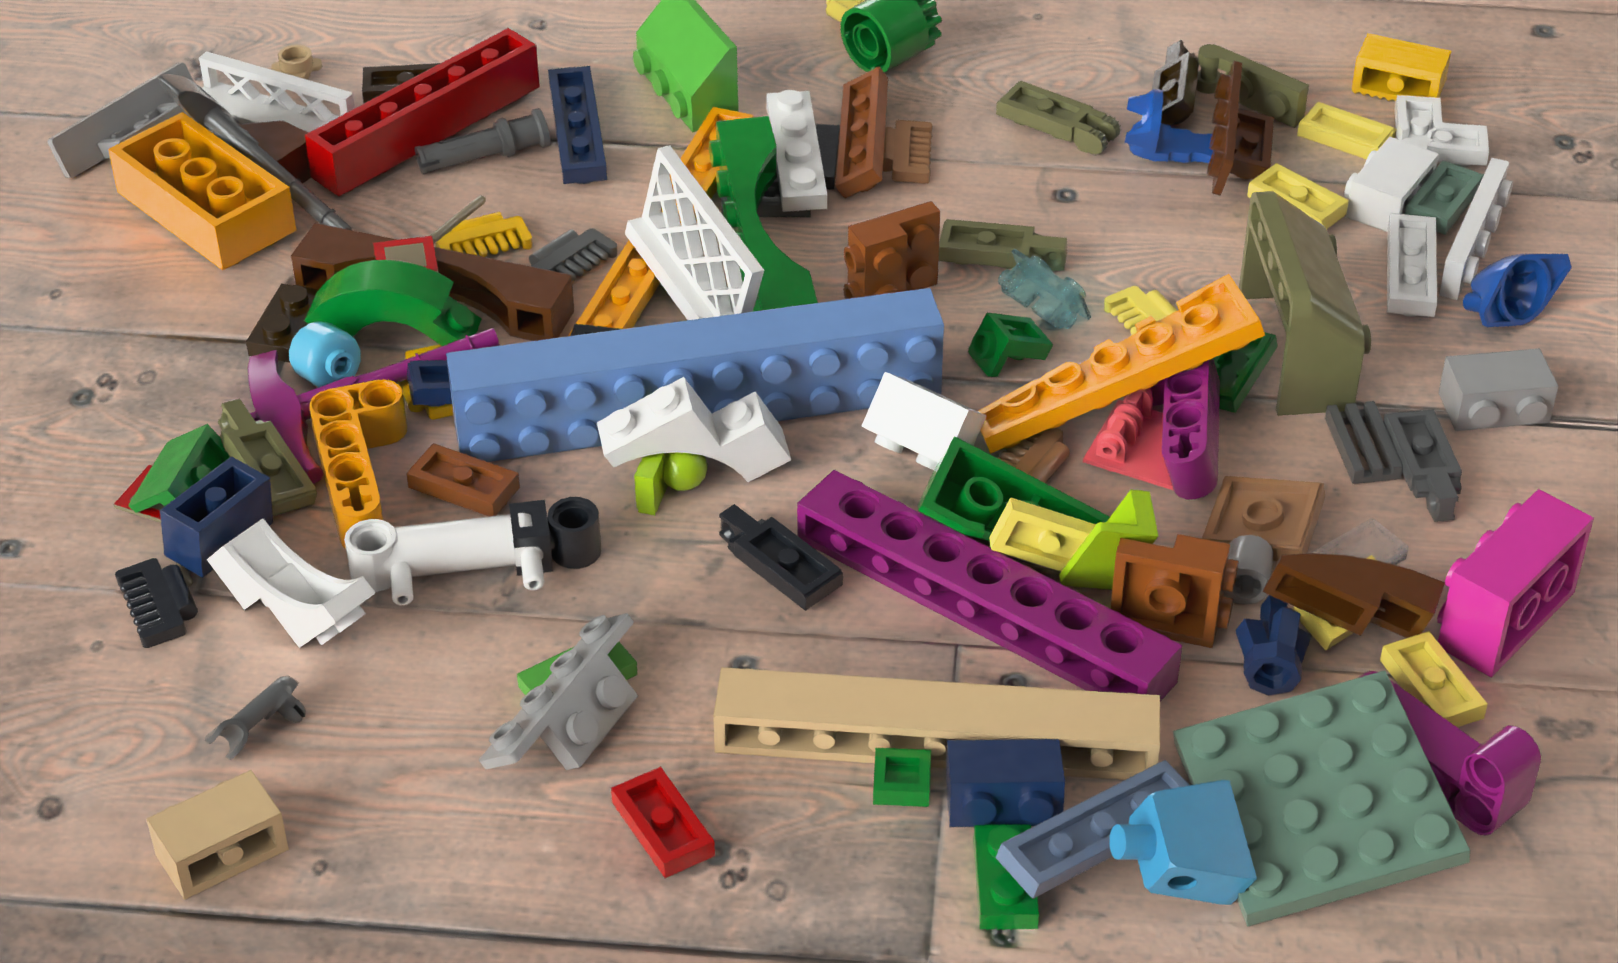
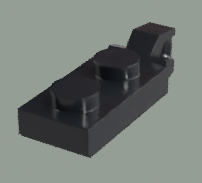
(780, 557)

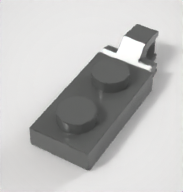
(1426, 460)

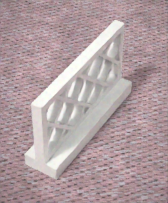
(676, 251)

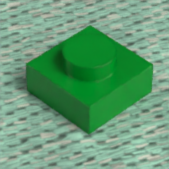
(902, 777)

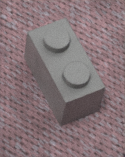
(1498, 389)

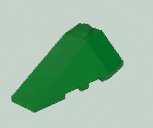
(974, 488)

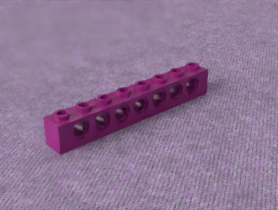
(986, 590)

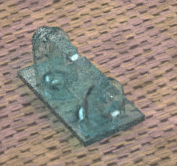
(1058, 299)

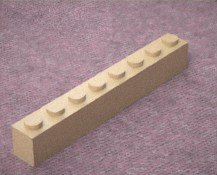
(852, 715)

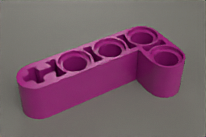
(1190, 429)
(1480, 781)

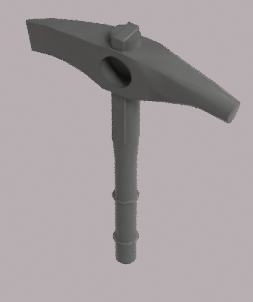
(216, 118)

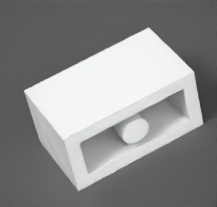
(1388, 182)
(919, 419)

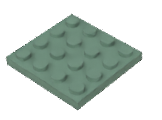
(1327, 795)

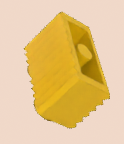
(1399, 68)

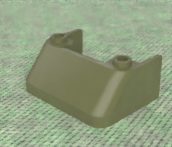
(1298, 266)

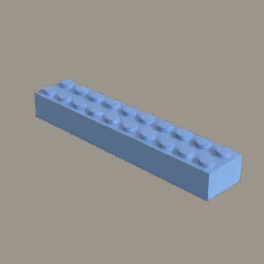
(795, 357)

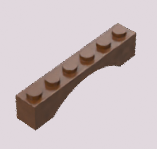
(520, 298)

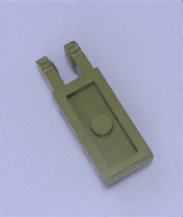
(1058, 117)

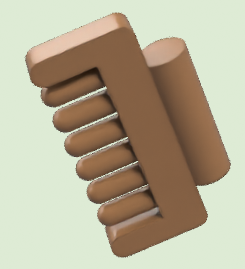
(908, 151)
(1038, 454)

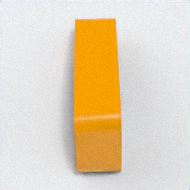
(346, 425)

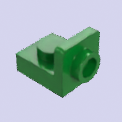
(1006, 337)

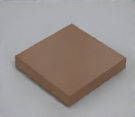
(1267, 508)

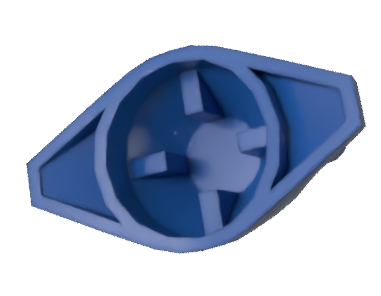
(1516, 288)

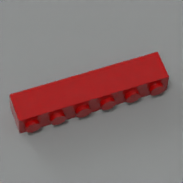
(422, 111)

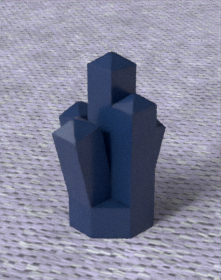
(1273, 648)

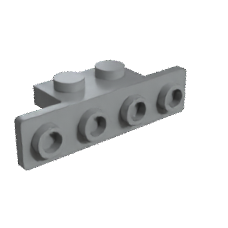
(130, 114)
(574, 703)

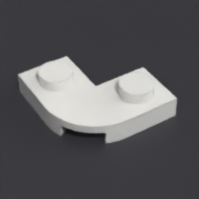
(1421, 124)

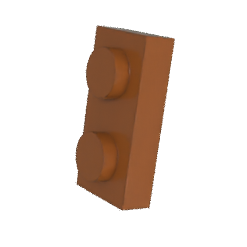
(463, 480)

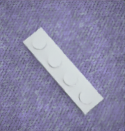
(798, 151)
(1476, 229)

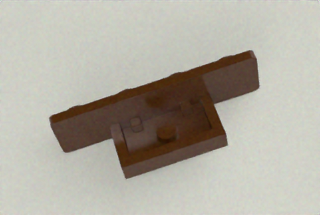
(1240, 137)

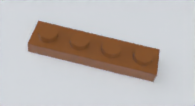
(862, 133)

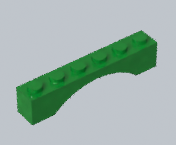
(747, 165)

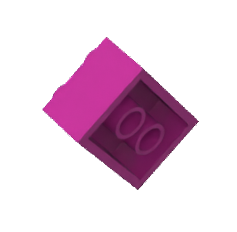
(1513, 581)

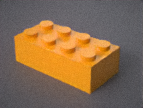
(203, 190)

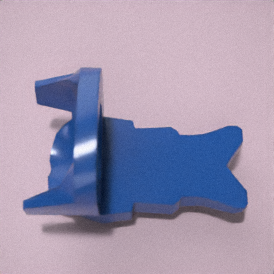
(1159, 141)

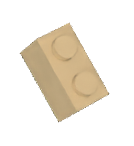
(217, 834)

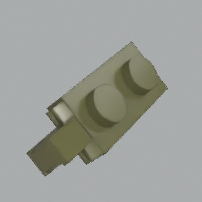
(992, 244)
(264, 449)

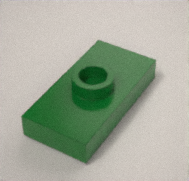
(1241, 369)

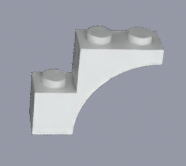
(679, 422)
(298, 594)

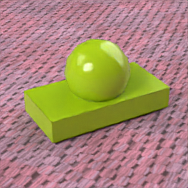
(662, 470)

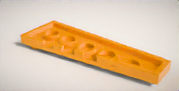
(1202, 328)

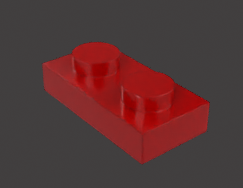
(663, 822)

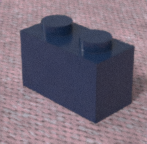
(214, 514)
(1004, 781)

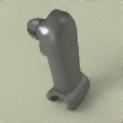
(274, 698)

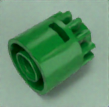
(889, 31)

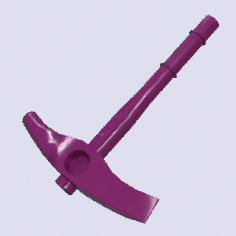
(288, 412)

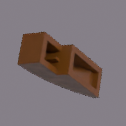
(1356, 592)

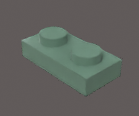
(1445, 195)

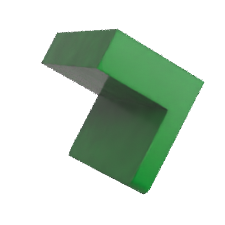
(179, 467)

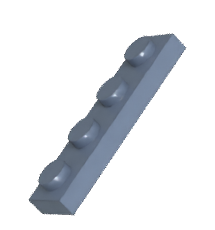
(1080, 834)

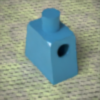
(1188, 843)

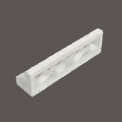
(250, 106)

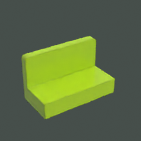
(1095, 559)

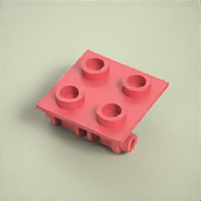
(1132, 441)

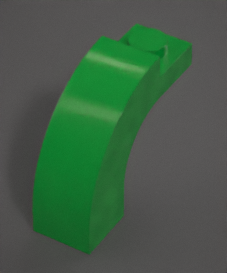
(393, 293)

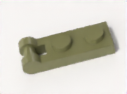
(1260, 86)

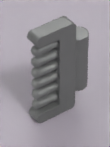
(574, 252)

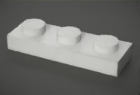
(1411, 265)

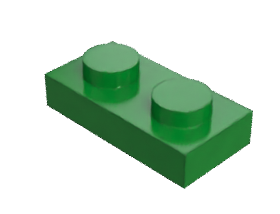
(999, 896)

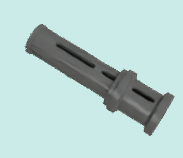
(502, 138)

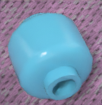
(321, 353)

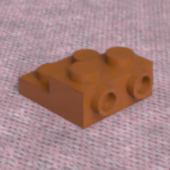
(893, 252)
(1176, 587)

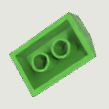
(687, 60)

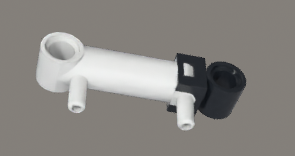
(523, 538)

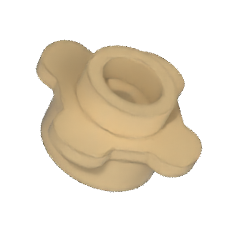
(296, 61)

